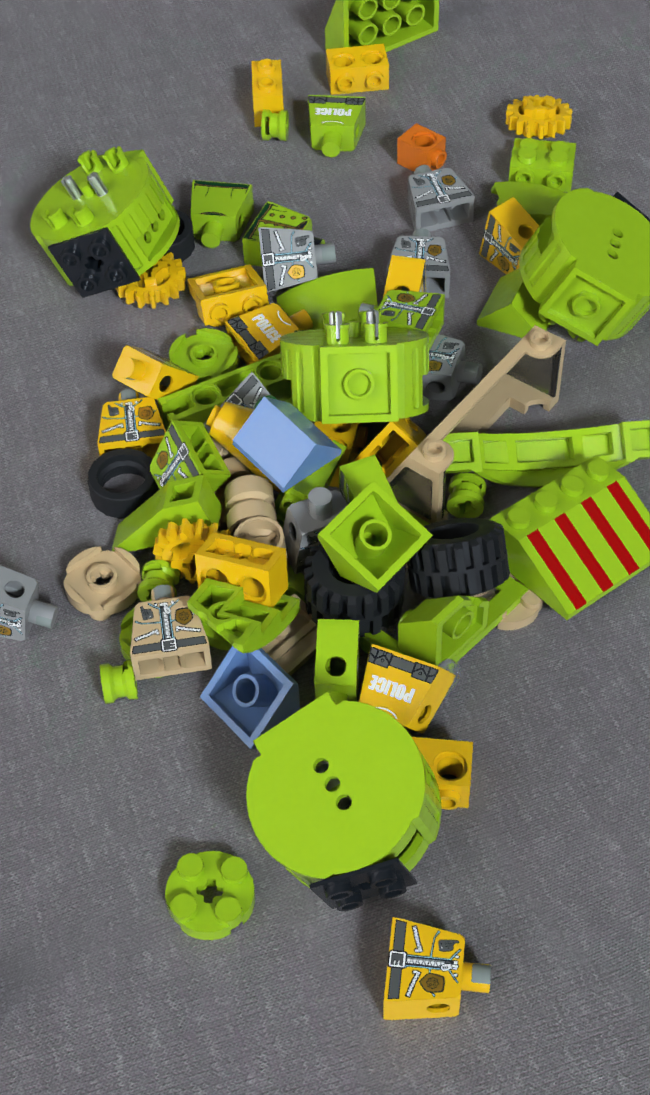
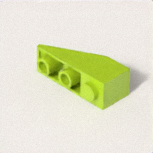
(178, 499)

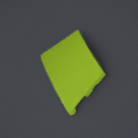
(535, 198)
(332, 292)
(239, 621)

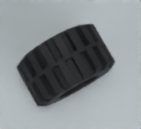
(460, 559)
(338, 598)

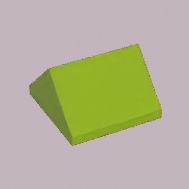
(511, 307)
(372, 538)

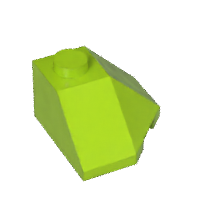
(441, 627)

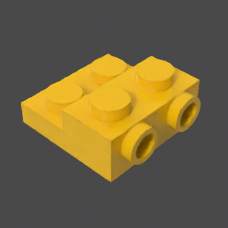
(227, 294)

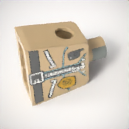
(167, 637)

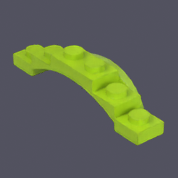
(544, 456)

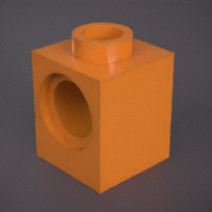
(421, 147)

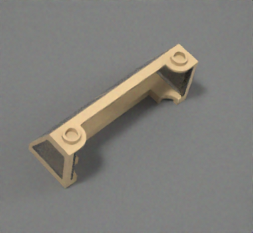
(521, 379)

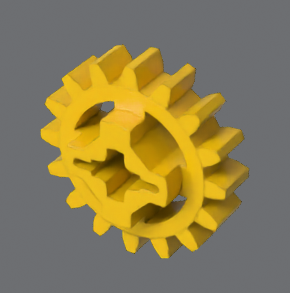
(538, 116)
(156, 284)
(181, 542)

